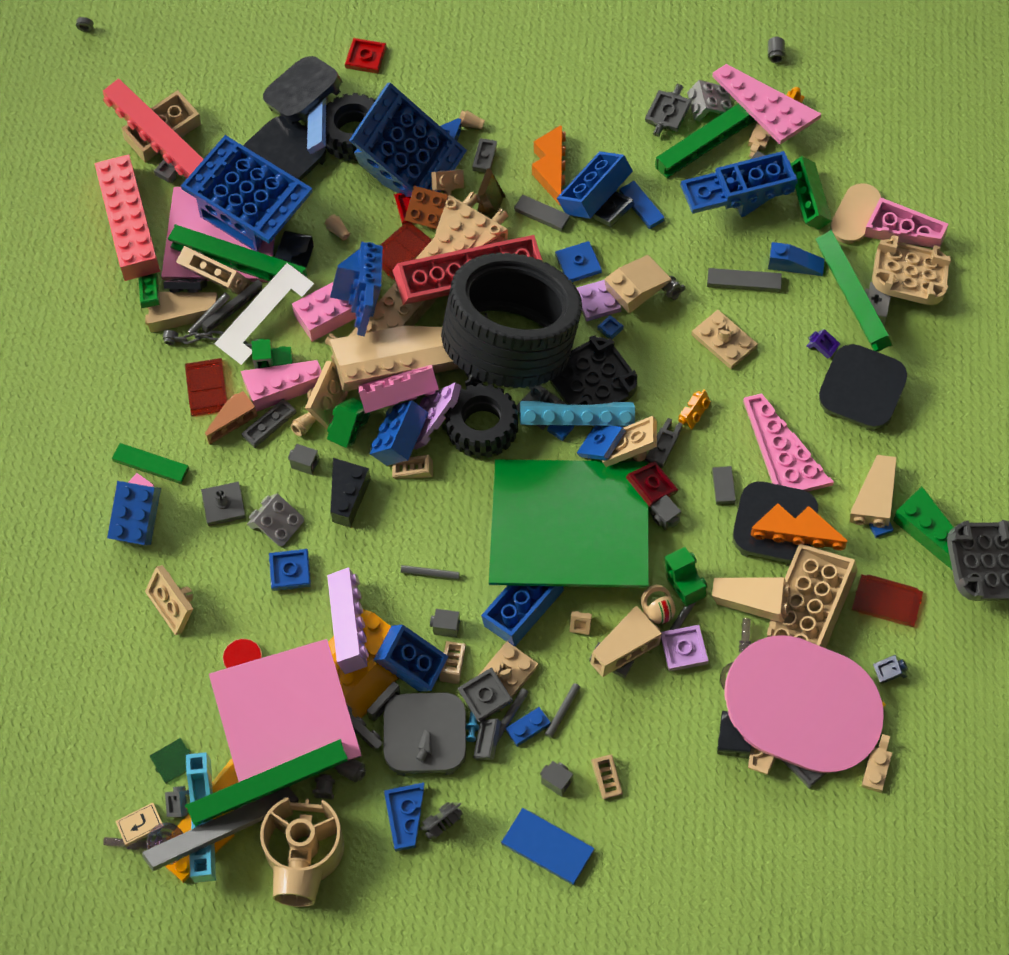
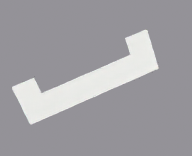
(233, 338)

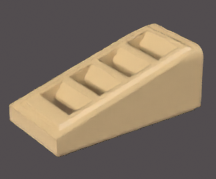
(413, 473)
(453, 674)
(601, 760)

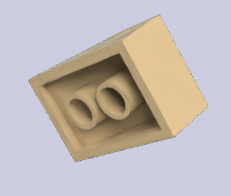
(636, 282)

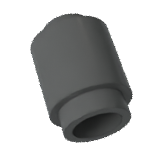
(776, 49)
(352, 770)

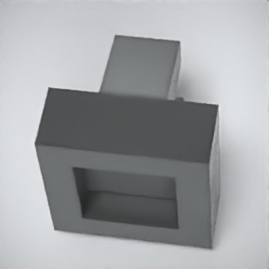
(166, 172)

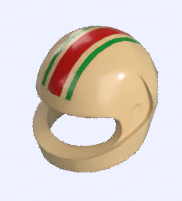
(660, 610)

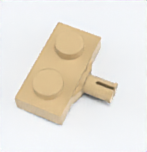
(447, 180)

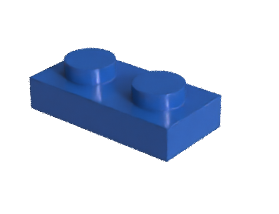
(528, 726)

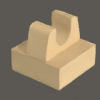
(580, 622)

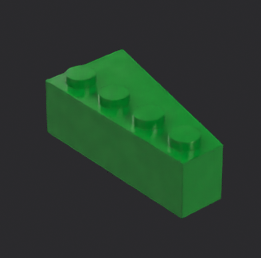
(926, 524)

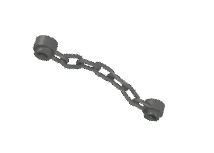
(171, 337)

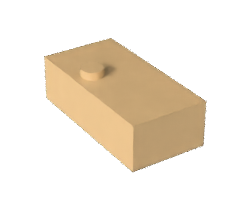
(175, 113)

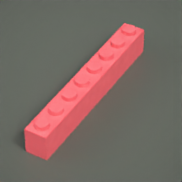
(151, 128)

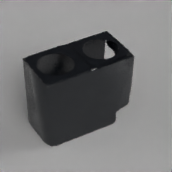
(295, 248)
(730, 739)

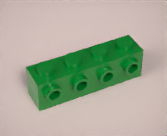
(811, 193)

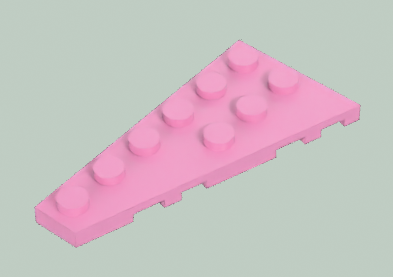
(784, 454)

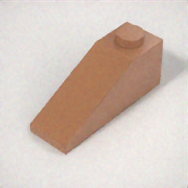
(233, 414)

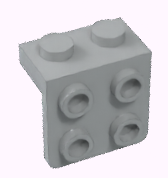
(708, 97)
(276, 519)

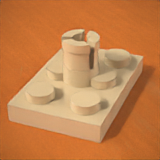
(724, 339)
(325, 395)
(635, 442)
(170, 599)
(512, 668)

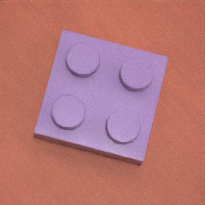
(597, 301)
(684, 648)

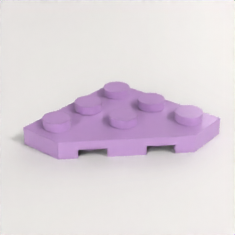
(437, 406)

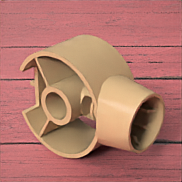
(299, 882)

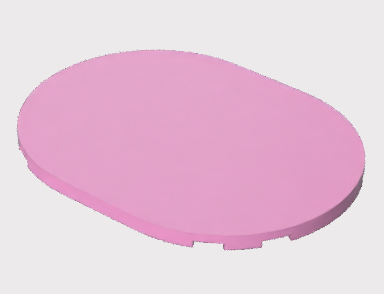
(804, 704)

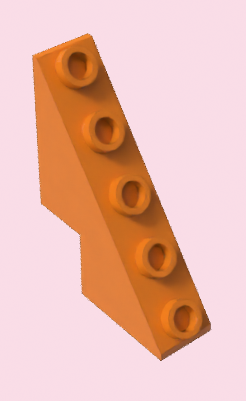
(550, 165)
(804, 529)

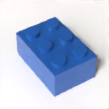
(398, 433)
(134, 513)
(411, 658)

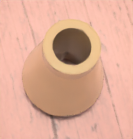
(470, 120)
(337, 227)
(302, 424)

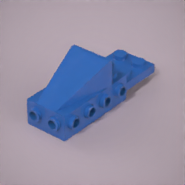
(741, 184)
(360, 283)

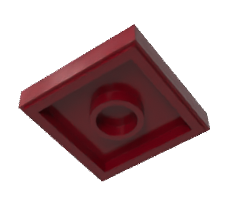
(651, 483)

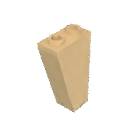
(213, 271)
(178, 309)
(876, 494)
(754, 596)
(626, 642)

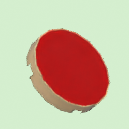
(241, 652)

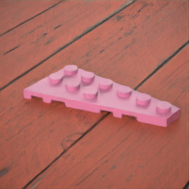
(770, 108)

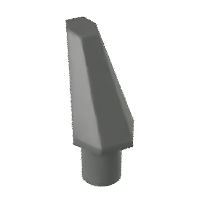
(425, 746)

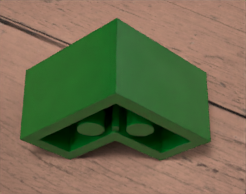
(265, 356)
(346, 422)
(684, 577)

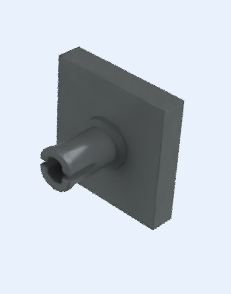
(223, 503)

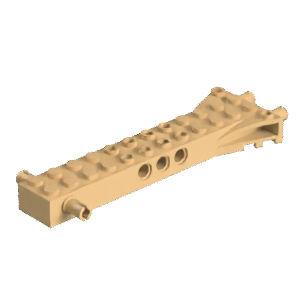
(457, 230)

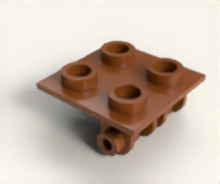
(426, 207)

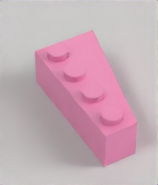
(906, 223)
(272, 384)
(398, 388)

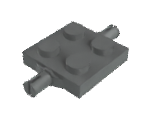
(668, 110)

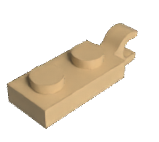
(758, 139)
(877, 766)

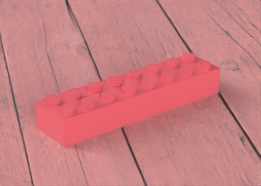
(127, 217)
(433, 275)

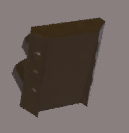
(489, 195)

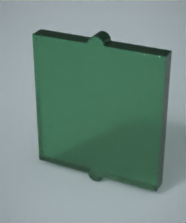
(171, 760)

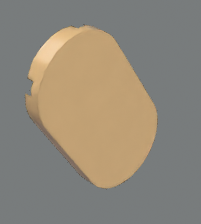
(854, 213)

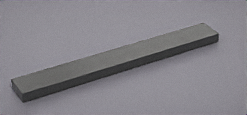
(214, 830)

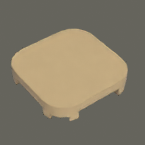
(911, 271)

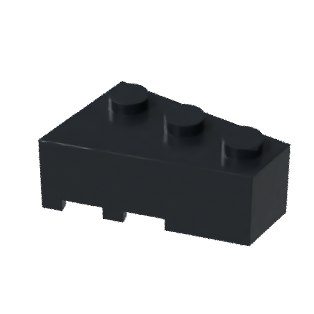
(347, 491)

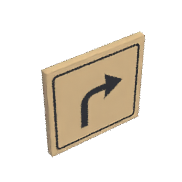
(138, 824)

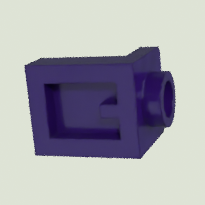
(823, 342)

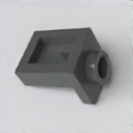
(176, 802)

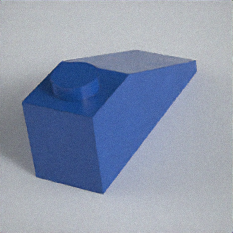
(793, 259)

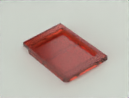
(402, 246)
(206, 386)
(887, 600)

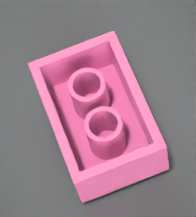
(321, 314)

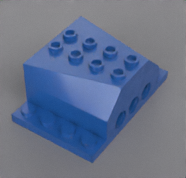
(403, 144)
(244, 193)

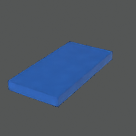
(547, 846)

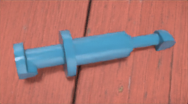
(472, 726)

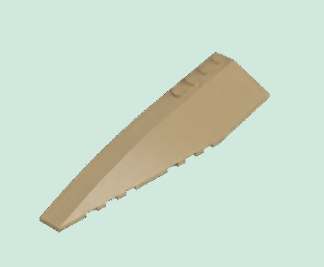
(388, 354)
(818, 592)

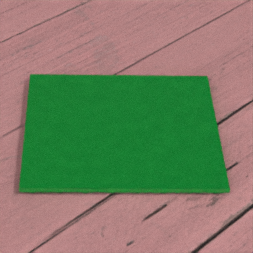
(568, 525)

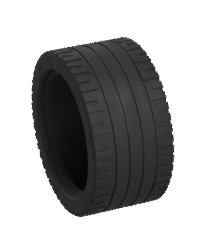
(504, 353)

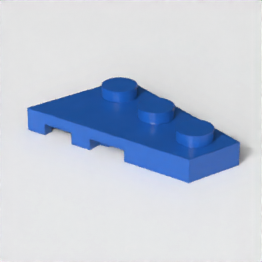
(404, 814)

